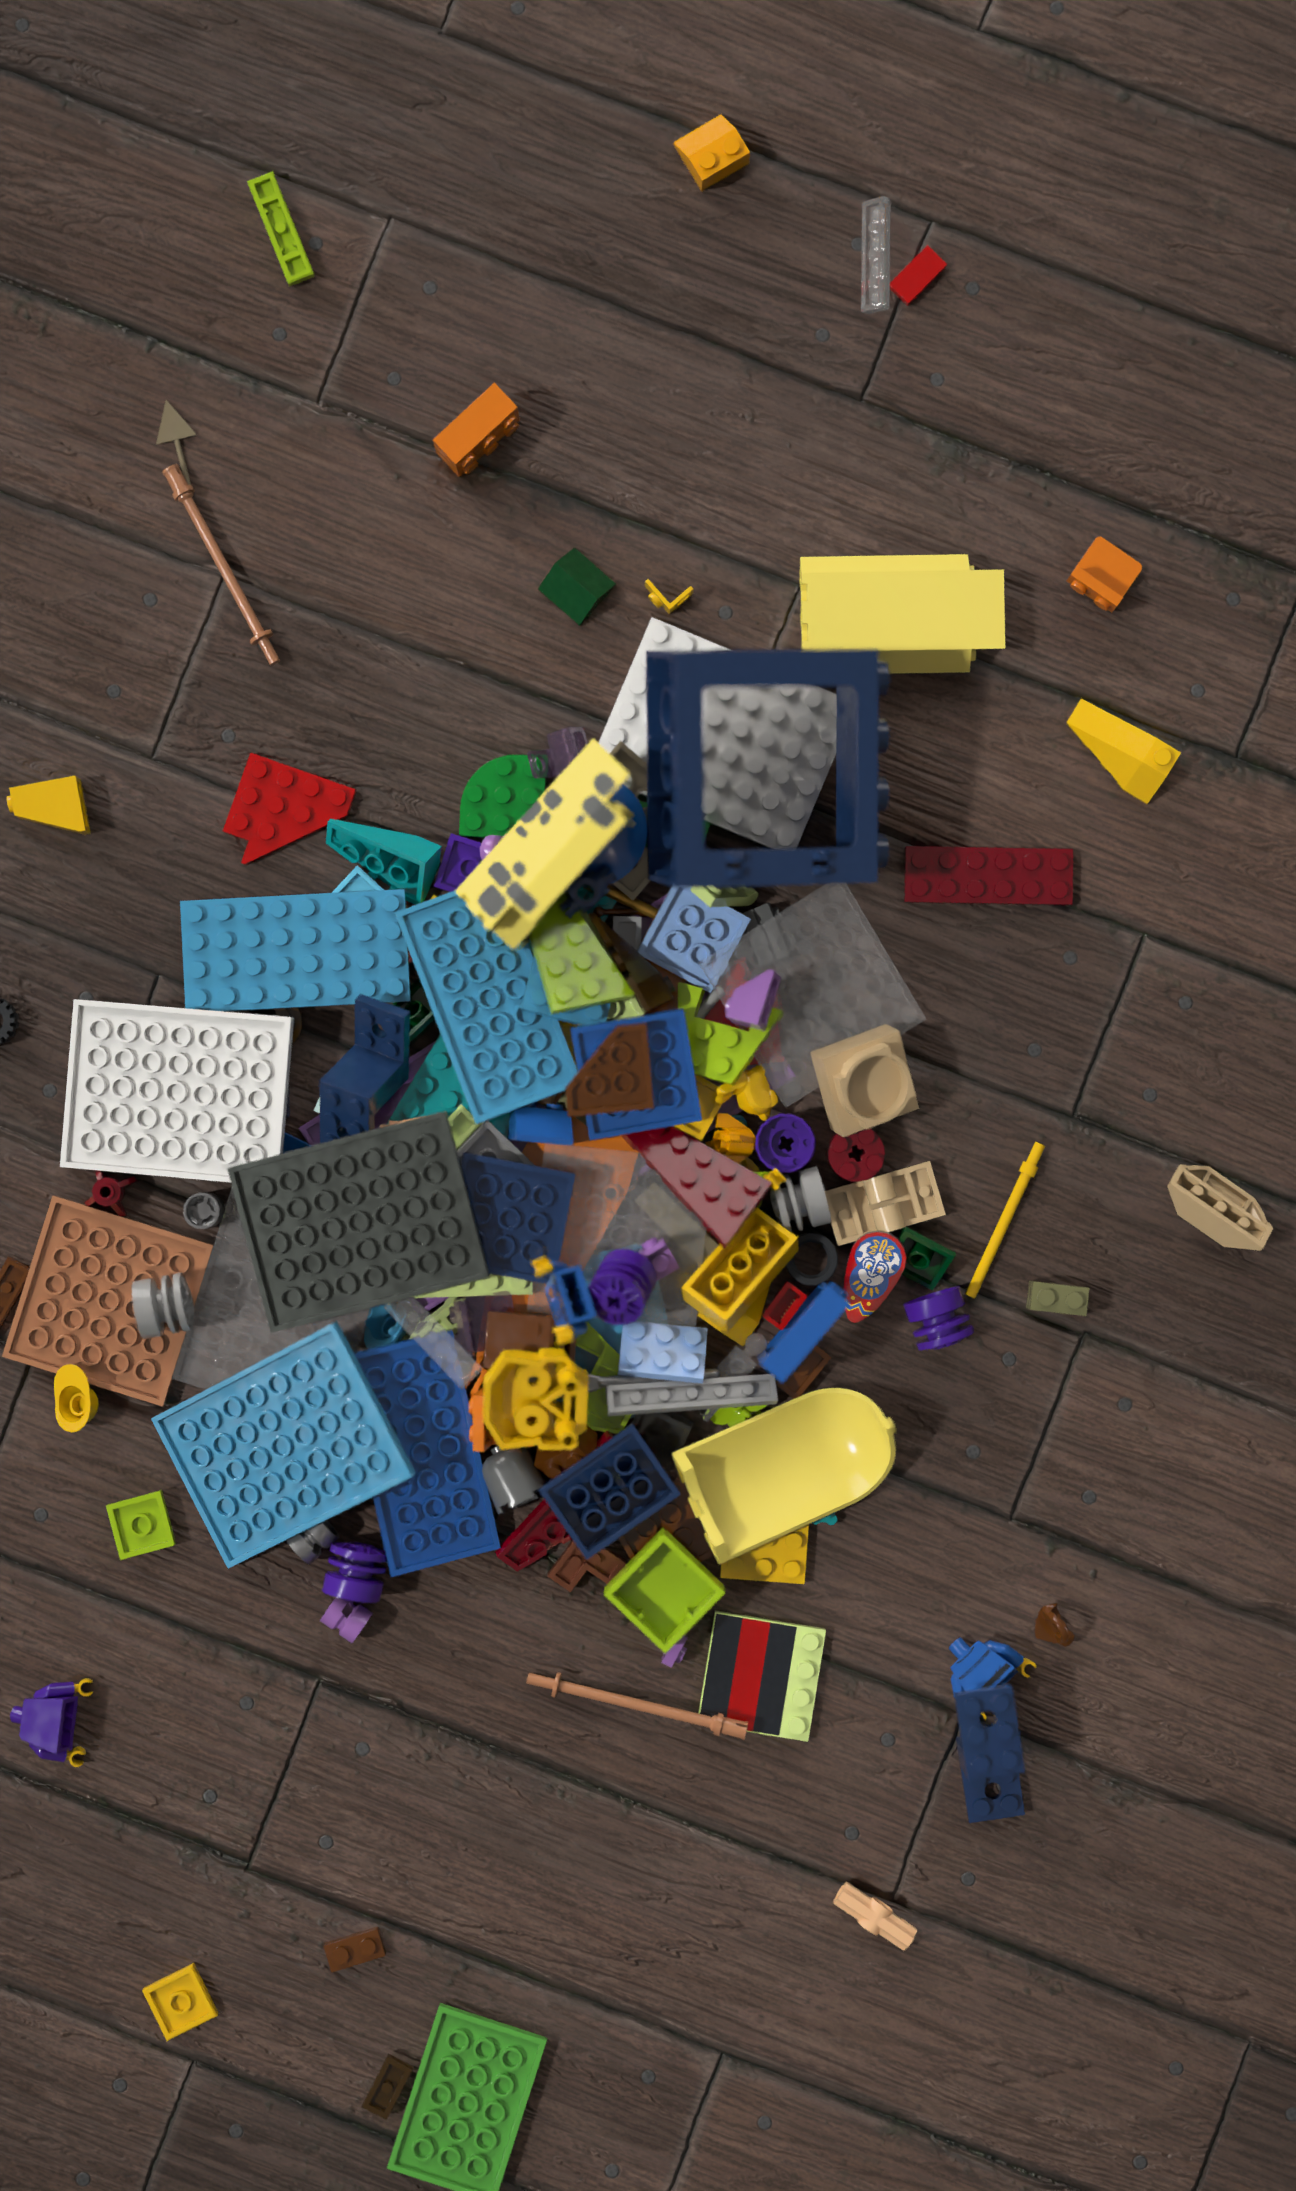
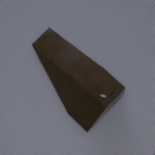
(644, 979)

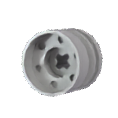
(801, 1200)
(156, 1306)

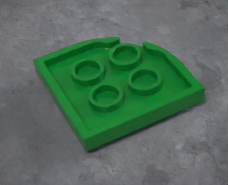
(499, 796)

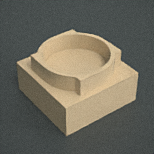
(864, 1080)

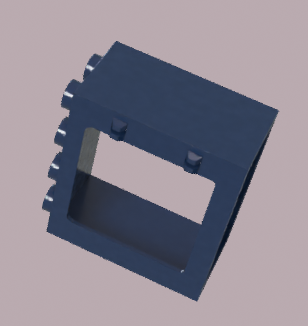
(676, 766)

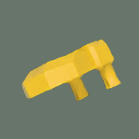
(512, 1399)

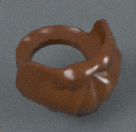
(1051, 1627)

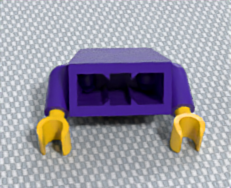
(50, 1721)

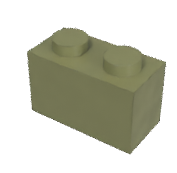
(1057, 1298)

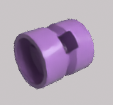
(348, 1627)

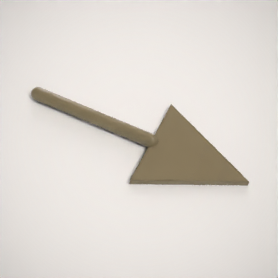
(172, 429)

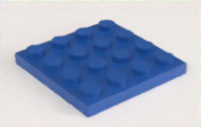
(671, 1074)

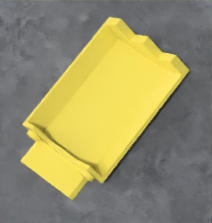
(911, 608)

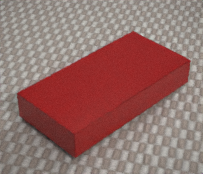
(917, 275)

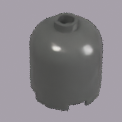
(511, 1478)

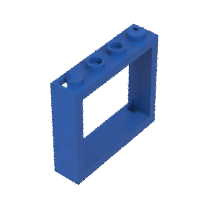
(803, 1330)

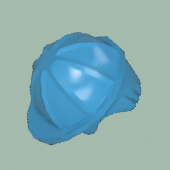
(382, 1328)

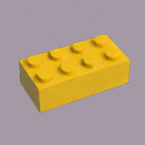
(737, 1276)

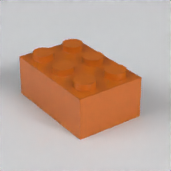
(477, 430)

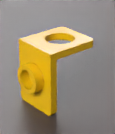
(659, 600)

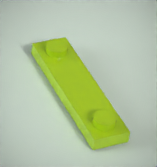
(281, 228)

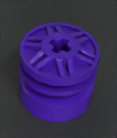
(769, 1139)
(622, 1286)
(938, 1318)
(355, 1572)

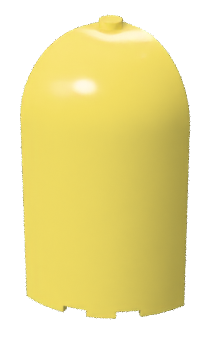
(786, 1468)

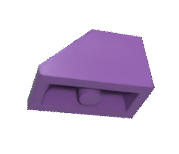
(754, 1001)

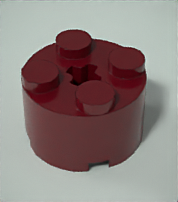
(869, 1162)

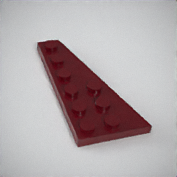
(536, 1533)

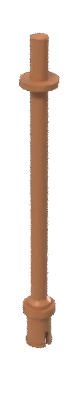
(184, 494)
(716, 1723)

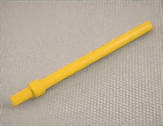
(1028, 1169)

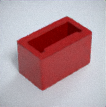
(784, 1305)

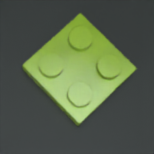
(141, 1524)

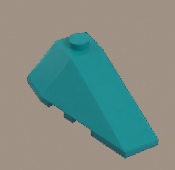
(391, 856)

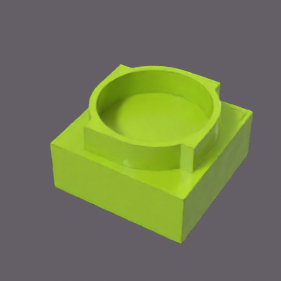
(664, 1590)

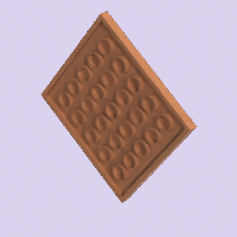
(81, 1299)

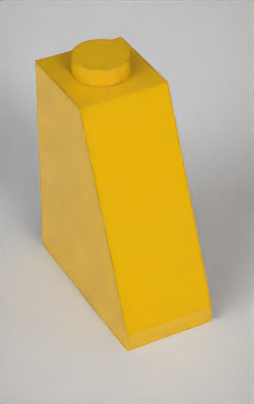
(51, 803)

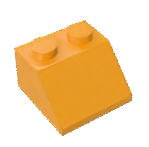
(713, 151)

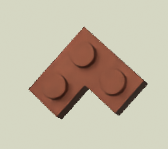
(573, 1565)

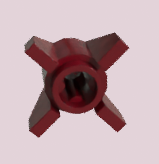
(117, 1192)

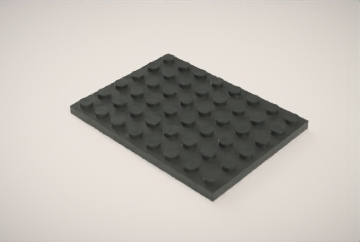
(358, 1222)

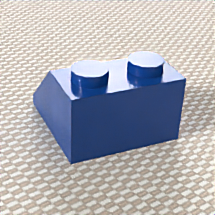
(541, 1125)

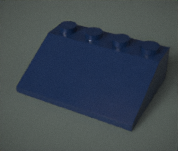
(609, 1491)

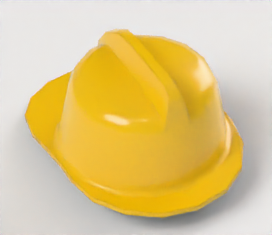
(73, 1398)

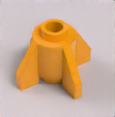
(733, 1139)

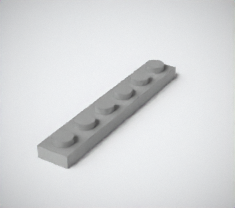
(685, 1396)

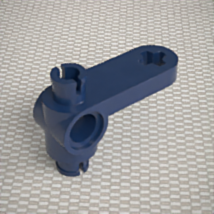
(596, 882)

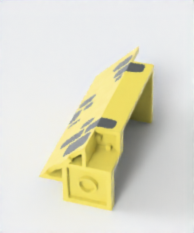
(548, 847)

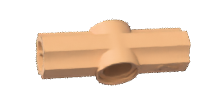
(875, 1916)

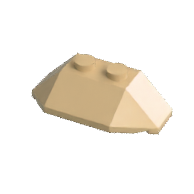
(1218, 1208)

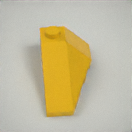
(1128, 753)

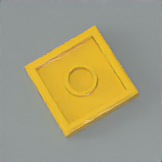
(180, 2001)

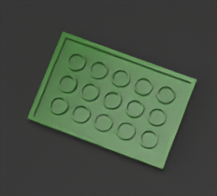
(466, 2101)

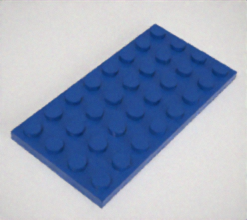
(446, 1505)

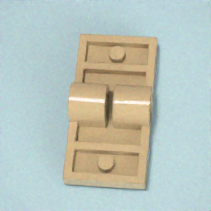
(884, 1202)

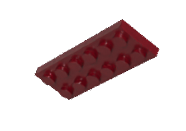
(988, 875)

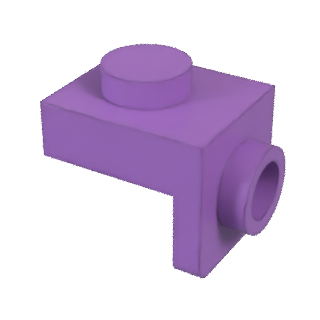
(676, 1652)

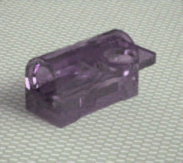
(564, 748)

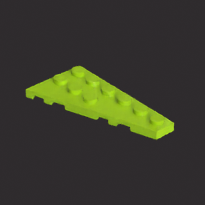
(574, 963)

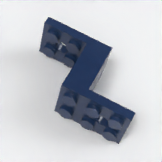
(367, 1072)
(989, 1753)

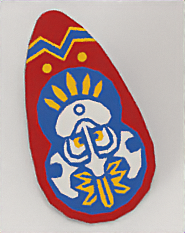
(872, 1272)

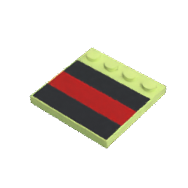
(763, 1674)

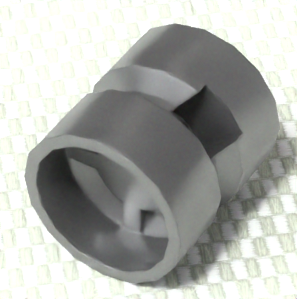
(203, 1210)
(310, 1541)

